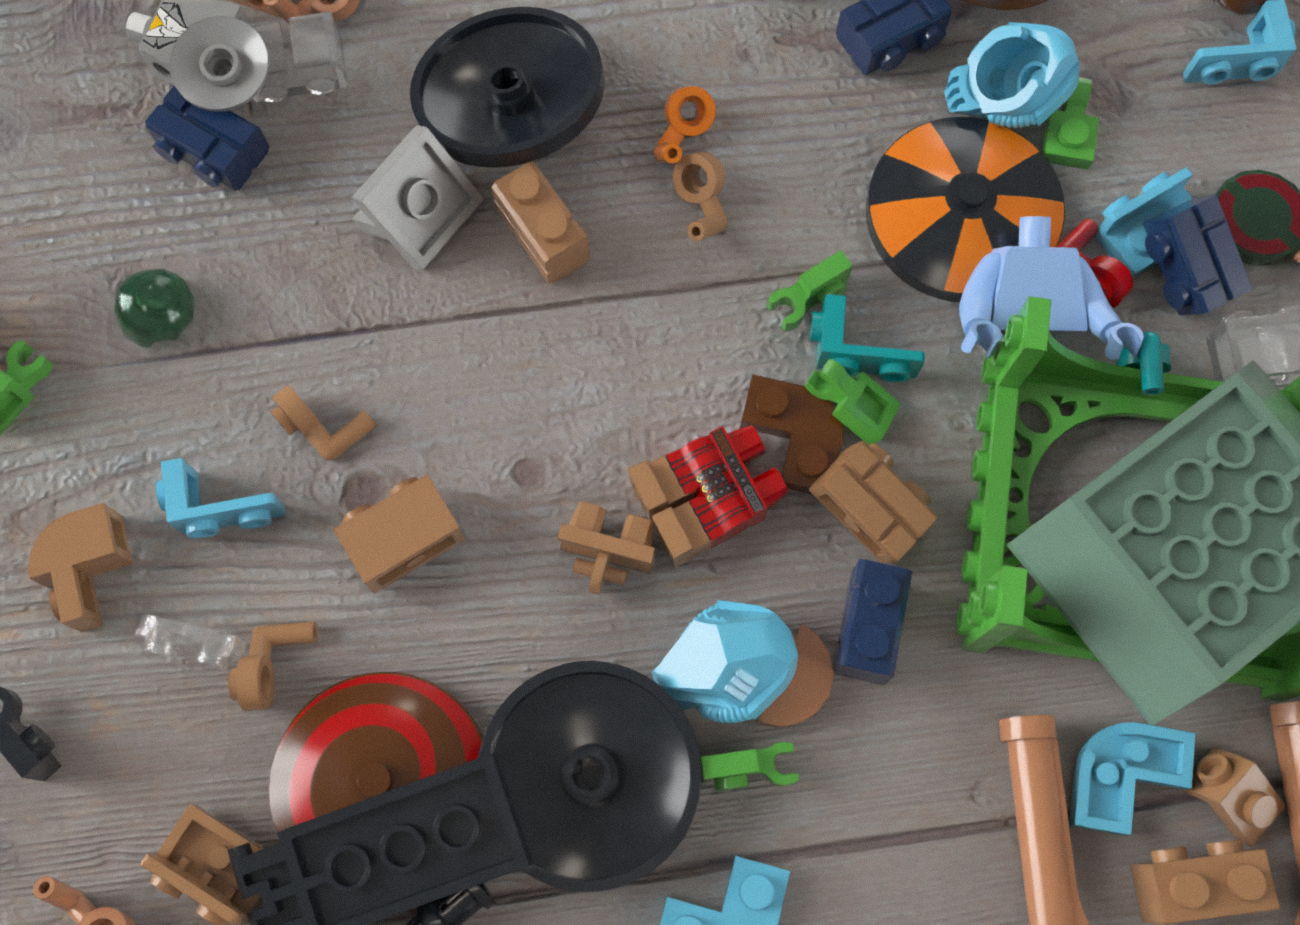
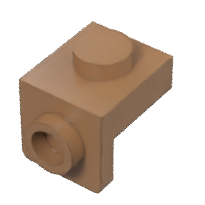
(1236, 794)

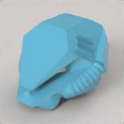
(1015, 76)
(730, 662)

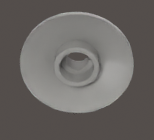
(208, 48)

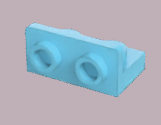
(1123, 229)

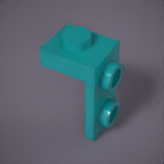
(888, 363)

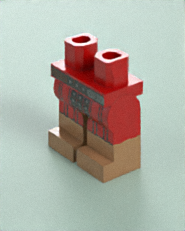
(706, 492)

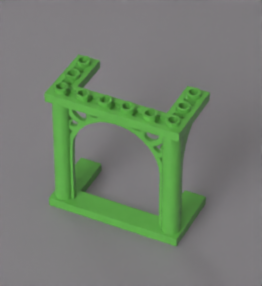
(1035, 370)

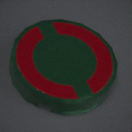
(1262, 215)

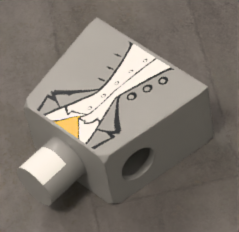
(171, 19)

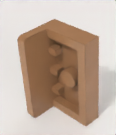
(198, 865)

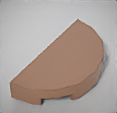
(807, 688)

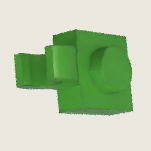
(1070, 133)
(812, 286)
(18, 381)
(860, 400)
(731, 769)

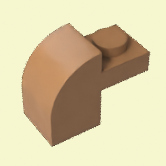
(72, 553)

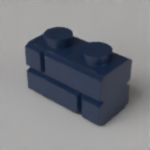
(887, 30)
(215, 143)
(1196, 256)
(872, 622)

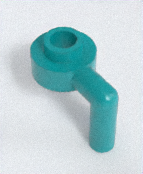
(1152, 360)

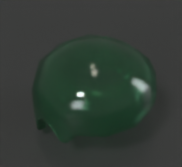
(153, 306)

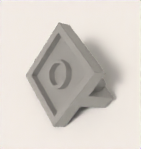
(416, 198)

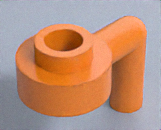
(668, 147)

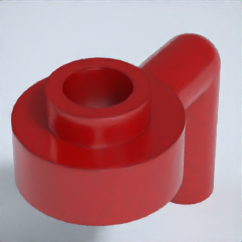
(1111, 273)

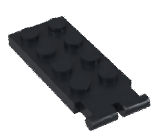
(388, 851)

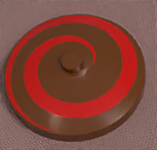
(366, 741)

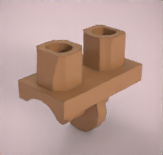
(585, 539)

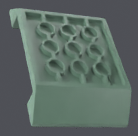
(1183, 547)

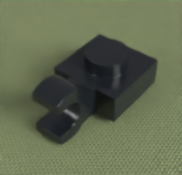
(24, 746)

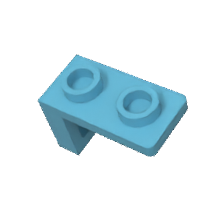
(1270, 48)
(180, 498)

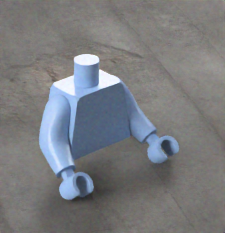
(1035, 269)

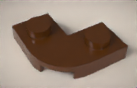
(795, 414)

